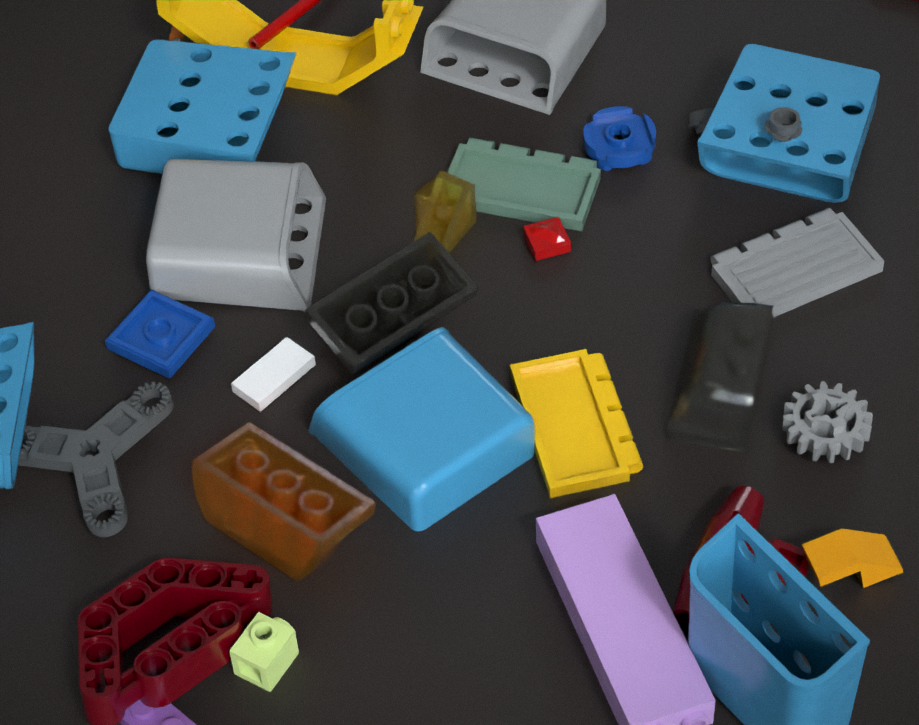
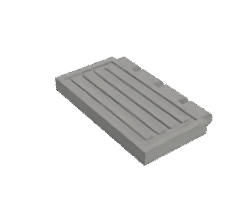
(796, 263)

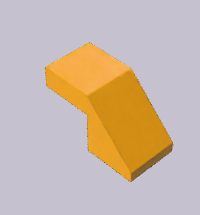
(851, 552)

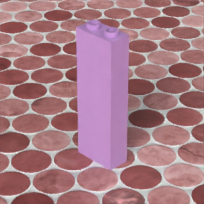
(623, 617)

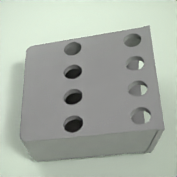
(516, 39)
(228, 230)

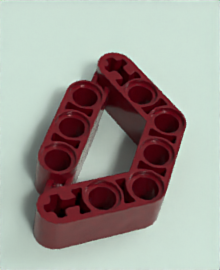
(212, 593)

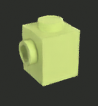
(264, 651)

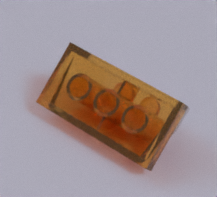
(276, 500)

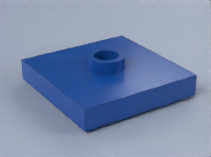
(160, 333)

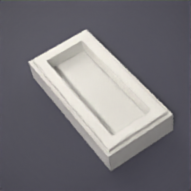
(273, 374)

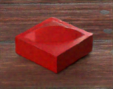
(547, 239)

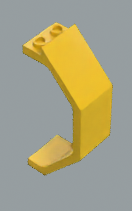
(322, 60)

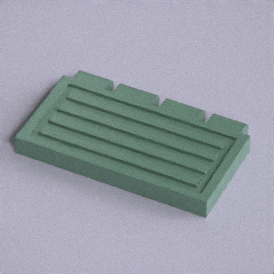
(525, 185)

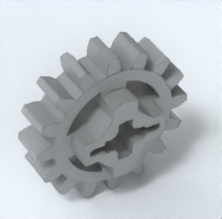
(827, 422)

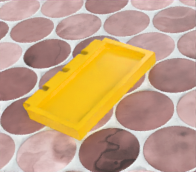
(577, 422)

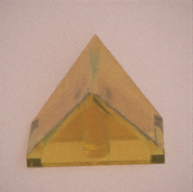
(445, 209)

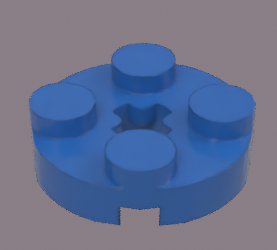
(623, 153)

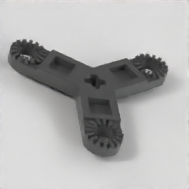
(98, 475)

